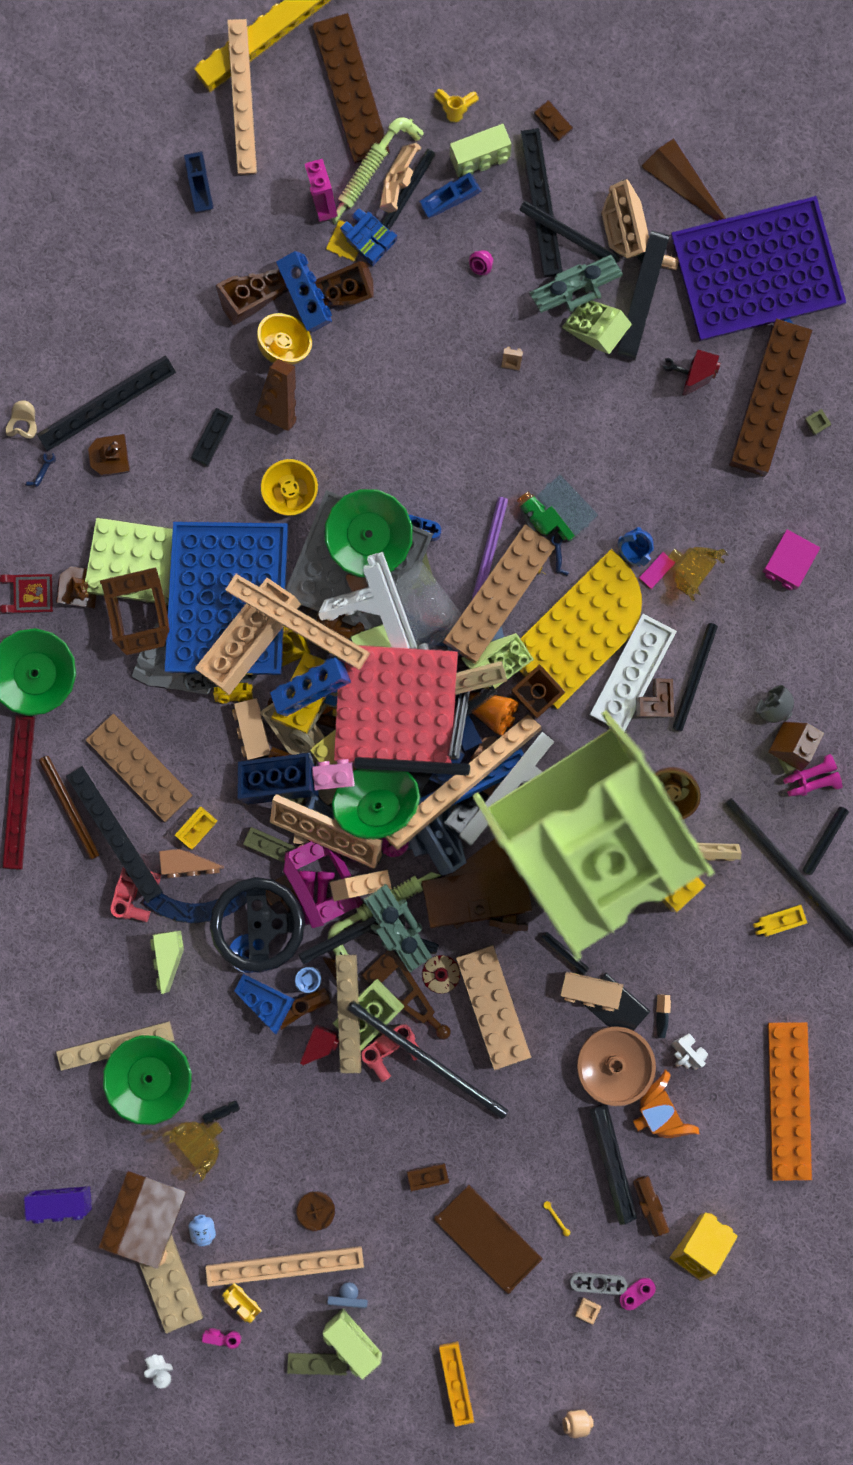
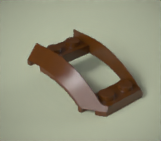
(128, 584)

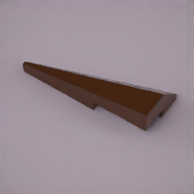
(675, 170)

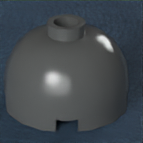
(777, 706)

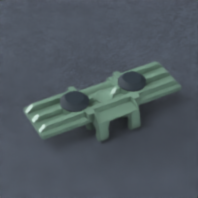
(568, 281)
(391, 930)

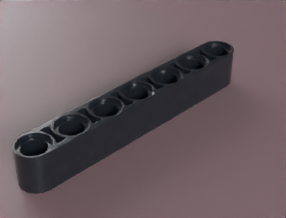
(643, 294)

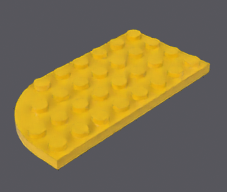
(586, 625)

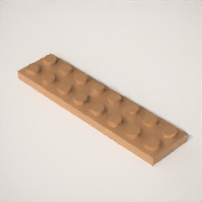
(499, 594)

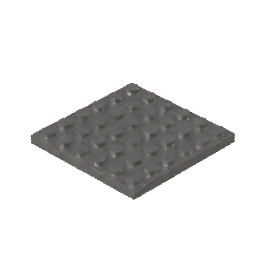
(320, 577)

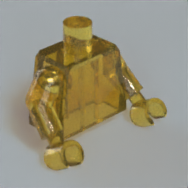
(694, 567)
(197, 1144)

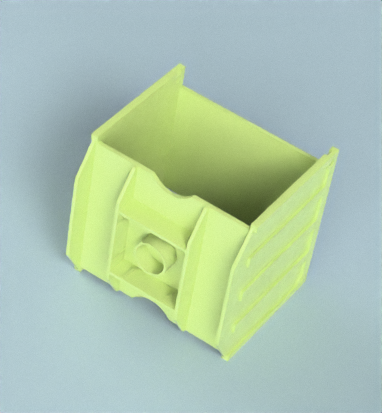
(595, 838)

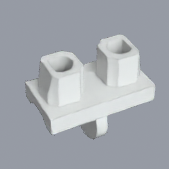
(687, 1055)
(158, 1371)

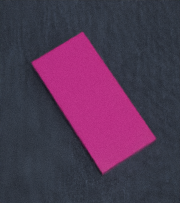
(656, 570)

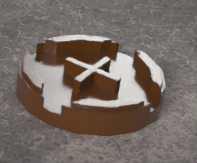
(315, 1211)

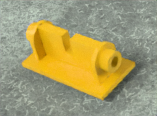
(241, 693)
(248, 1308)

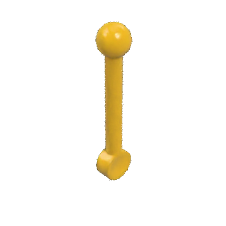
(547, 1205)

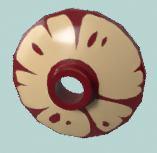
(444, 964)

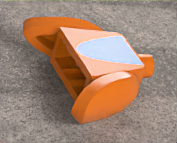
(660, 1113)

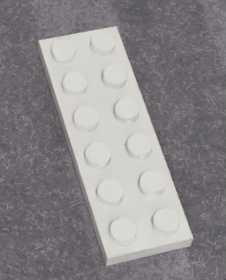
(634, 670)

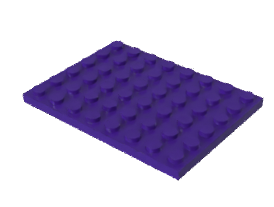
(758, 268)

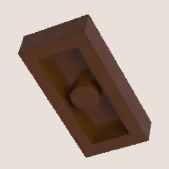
(553, 120)
(428, 1177)

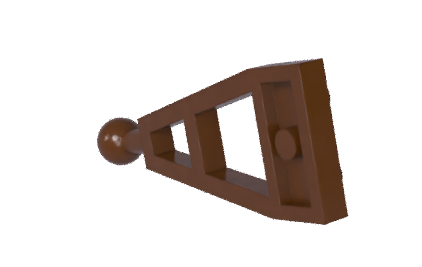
(384, 968)

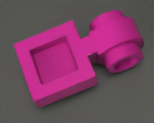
(214, 1337)

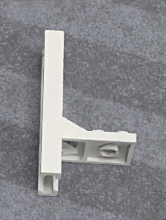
(379, 599)
(521, 773)

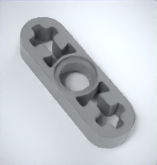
(613, 1279)

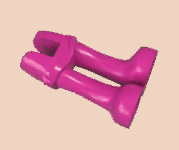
(827, 765)
(323, 880)

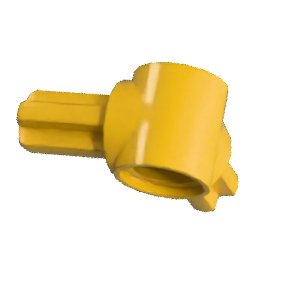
(455, 105)

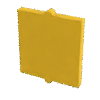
(339, 244)

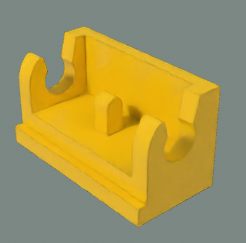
(196, 827)

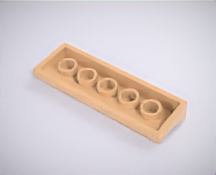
(243, 642)
(323, 831)

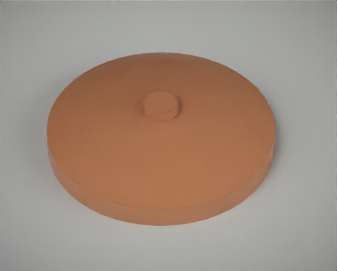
(616, 1066)

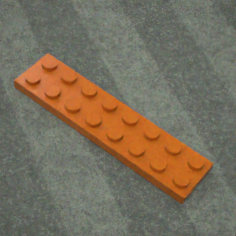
(789, 1101)

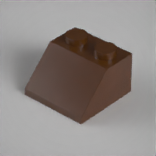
(538, 691)
(796, 743)

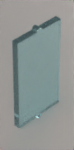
(568, 504)

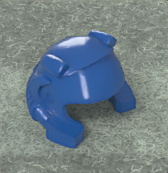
(632, 539)

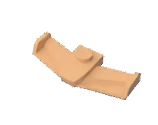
(398, 177)

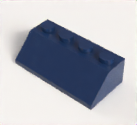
(283, 775)

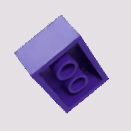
(58, 1204)

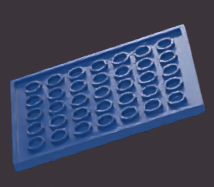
(201, 568)

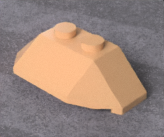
(625, 220)

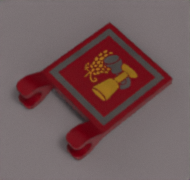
(31, 593)

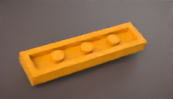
(456, 1384)

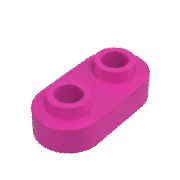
(635, 1291)

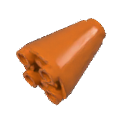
(496, 712)

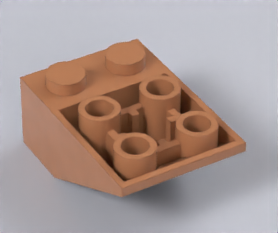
(181, 861)

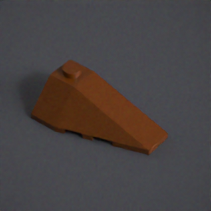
(346, 286)
(249, 294)

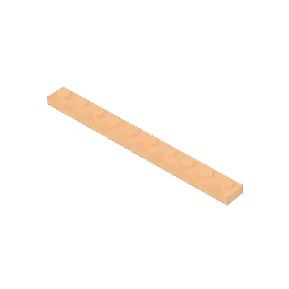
(461, 784)

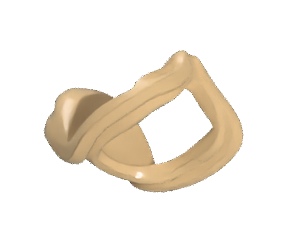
(22, 411)

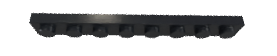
(541, 199)
(106, 403)
(114, 834)

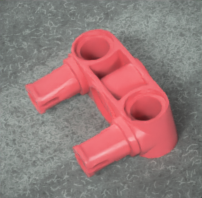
(125, 893)
(383, 1047)

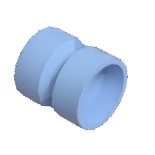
(308, 979)

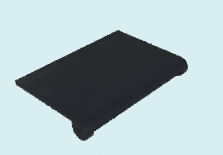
(629, 1013)

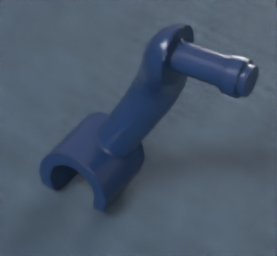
(39, 478)
(559, 557)

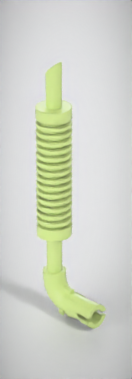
(372, 162)
(364, 913)

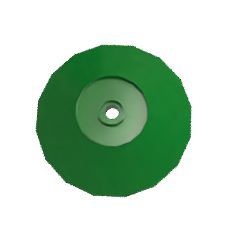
(363, 512)
(33, 651)
(391, 790)
(127, 1084)

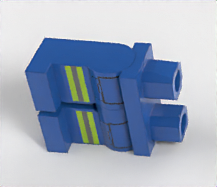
(368, 236)

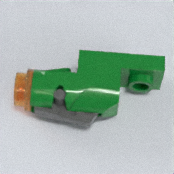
(543, 520)

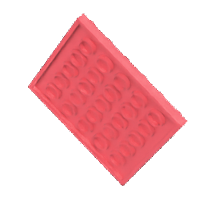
(397, 705)

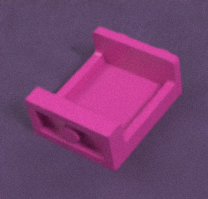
(321, 190)
(791, 560)

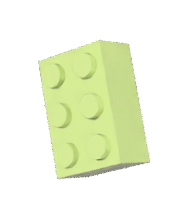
(480, 150)
(379, 1003)
(352, 1344)

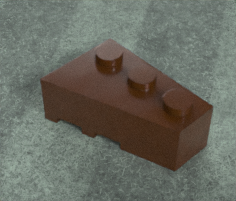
(278, 396)

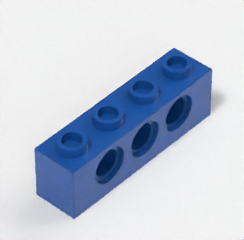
(288, 266)
(336, 678)

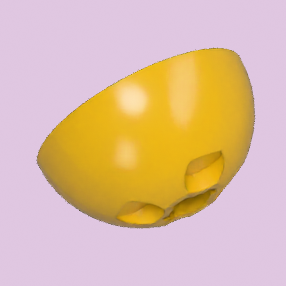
(283, 339)
(287, 478)

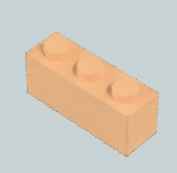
(251, 729)
(359, 885)
(591, 991)

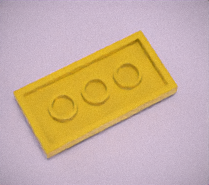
(304, 717)

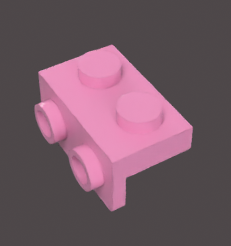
(333, 776)

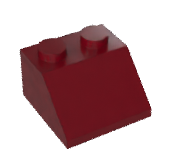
(702, 370)
(320, 1044)

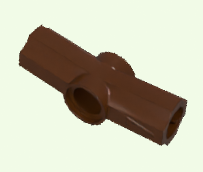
(313, 1001)
(651, 1206)

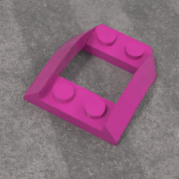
(327, 909)

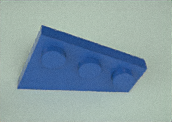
(265, 1001)

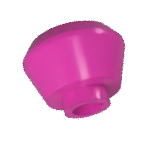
(481, 262)

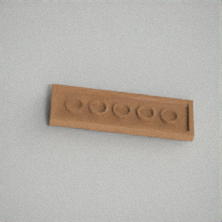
(139, 767)

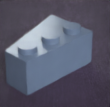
(442, 845)

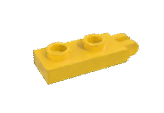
(781, 921)

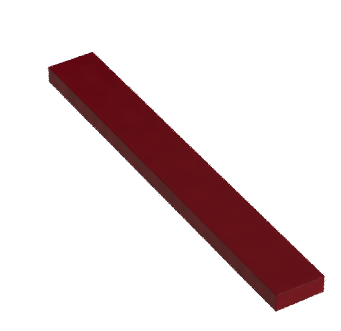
(19, 792)

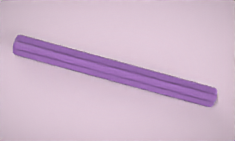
(491, 544)

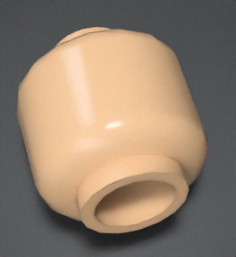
(577, 1424)

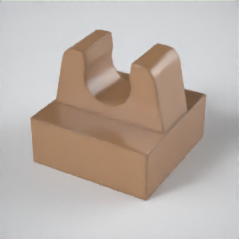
(512, 358)

